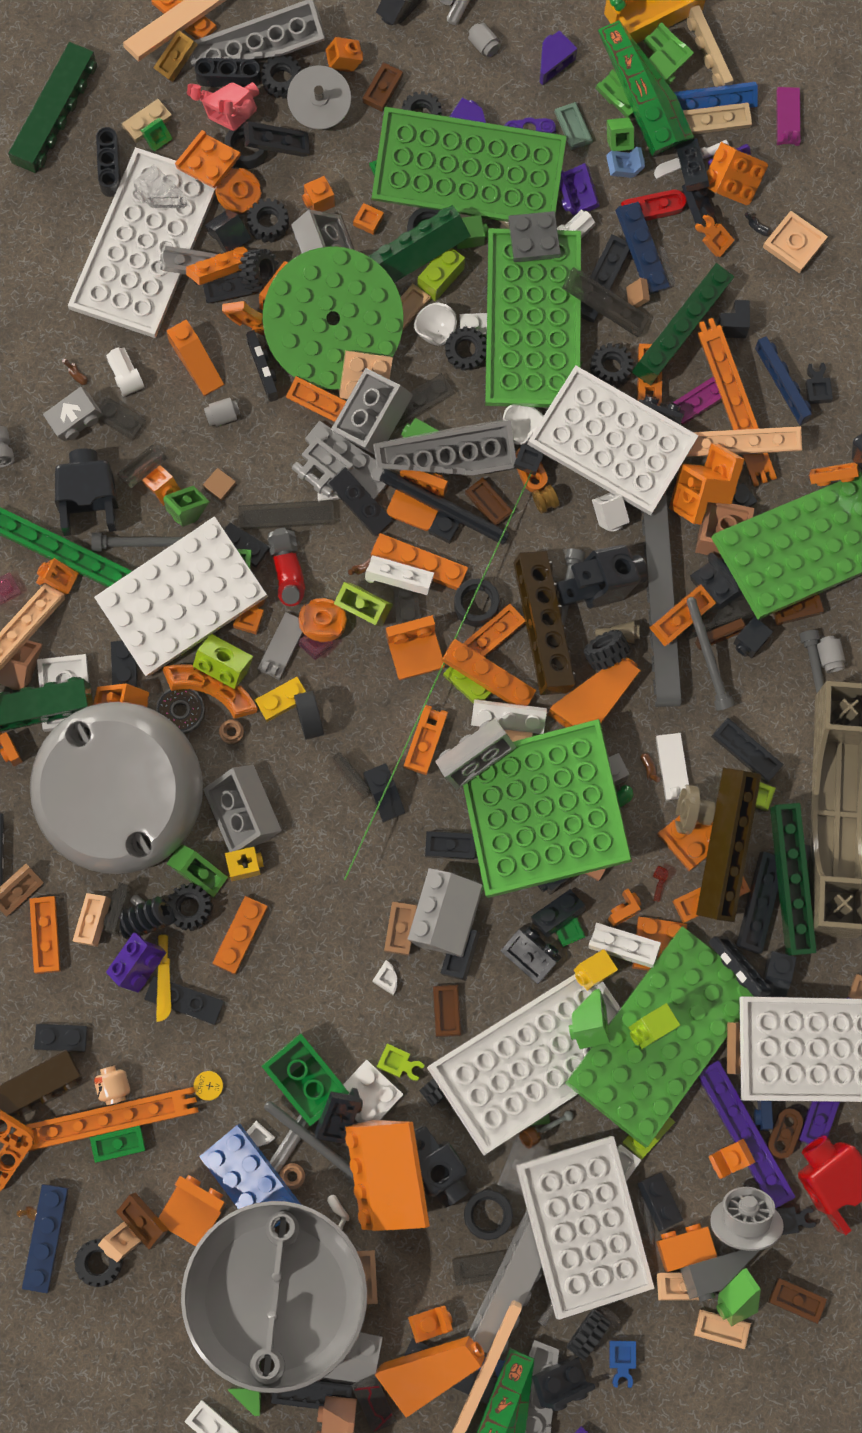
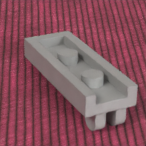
(177, 259)
(281, 647)

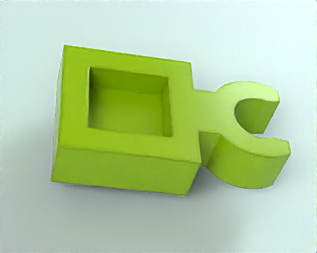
(396, 1061)

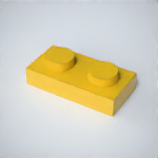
(279, 699)

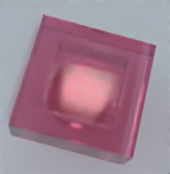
(8, 588)
(314, 648)

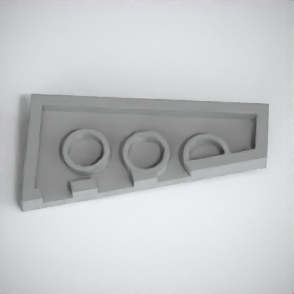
(364, 468)
(540, 1418)

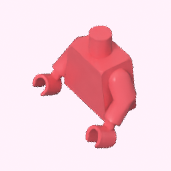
(228, 105)

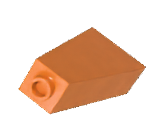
(595, 696)
(429, 1373)

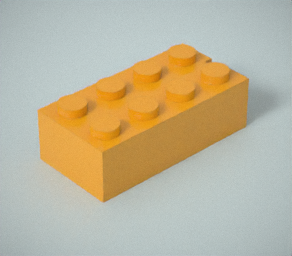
(644, 16)

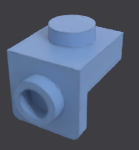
(625, 164)

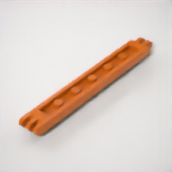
(733, 395)
(111, 1119)

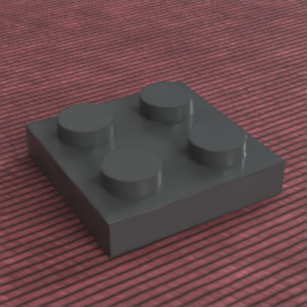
(534, 236)

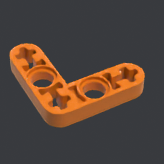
(12, 1147)

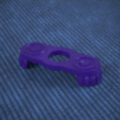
(542, 125)

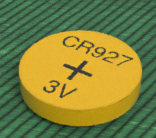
(208, 1085)

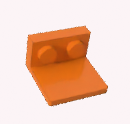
(414, 647)

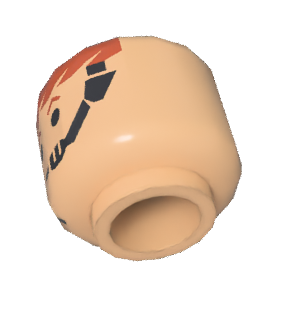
(111, 1085)

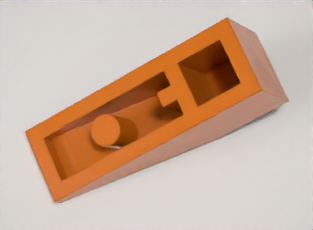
(194, 357)

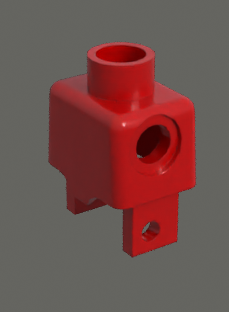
(832, 1178)

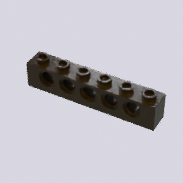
(549, 680)

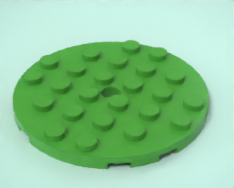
(325, 283)

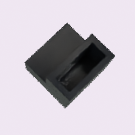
(228, 230)
(738, 321)

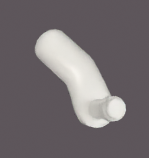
(338, 1209)

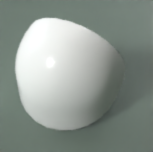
(434, 318)
(523, 422)

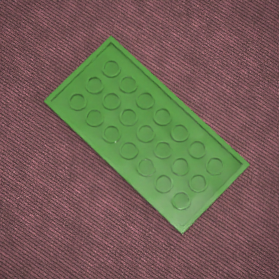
(466, 164)
(530, 323)
(796, 547)
(646, 1085)

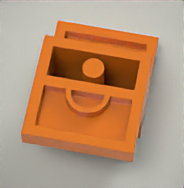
(708, 483)

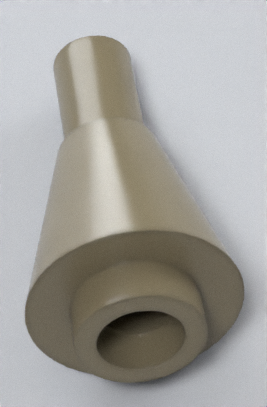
(629, 630)

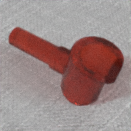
(660, 874)

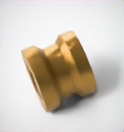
(545, 499)

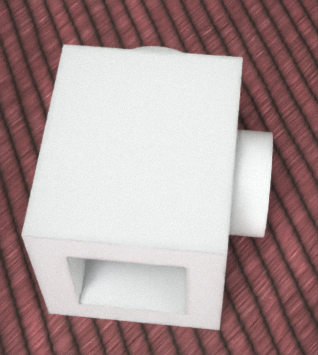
(610, 511)

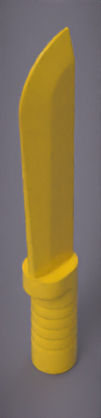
(163, 983)

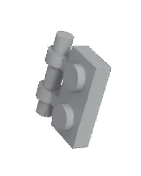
(325, 460)

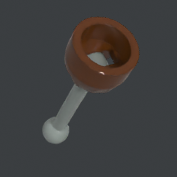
(532, 1135)

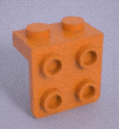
(735, 174)
(412, 511)
(191, 1210)

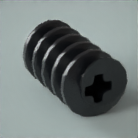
(146, 917)

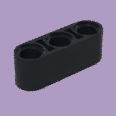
(219, 66)
(106, 153)

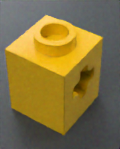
(234, 862)
(595, 970)

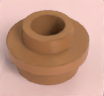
(231, 724)
(300, 1175)

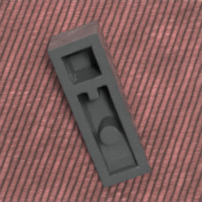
(714, 1274)

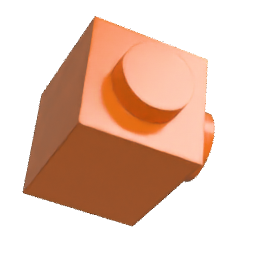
(344, 54)
(318, 195)

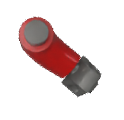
(289, 572)

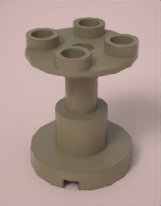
(693, 810)

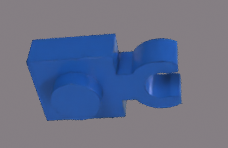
(623, 1357)

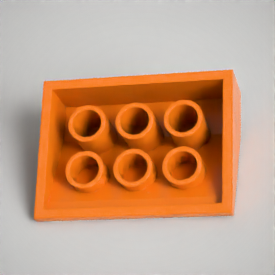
(387, 1175)

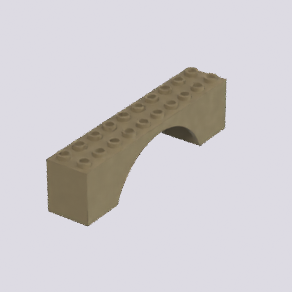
(837, 812)

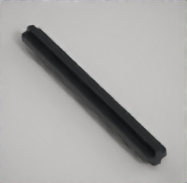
(443, 506)

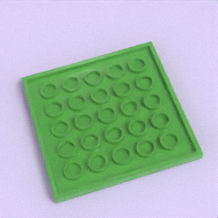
(547, 811)

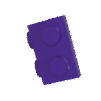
(578, 190)
(135, 963)

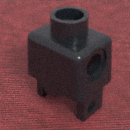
(85, 487)
(606, 565)

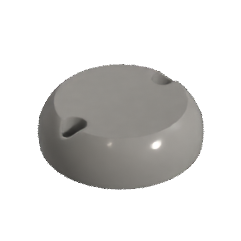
(113, 788)
(274, 1297)

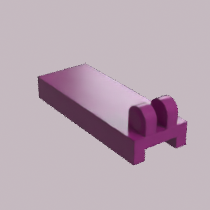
(788, 115)
(699, 400)

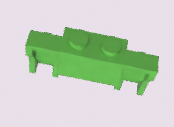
(667, 59)

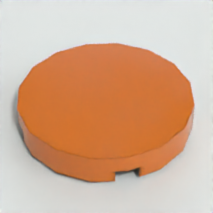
(238, 190)
(322, 620)

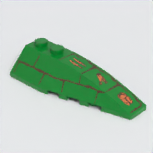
(647, 92)
(510, 1398)

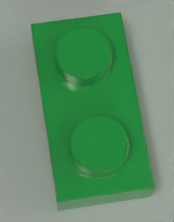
(117, 1144)

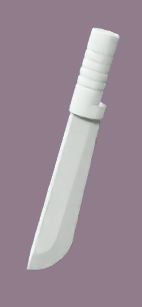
(674, 165)

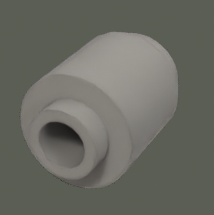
(484, 39)
(222, 412)
(831, 654)

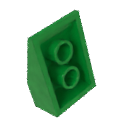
(303, 1078)

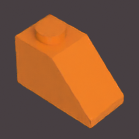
(121, 693)

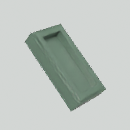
(573, 126)

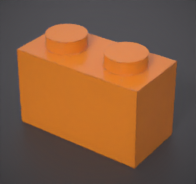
(686, 1248)

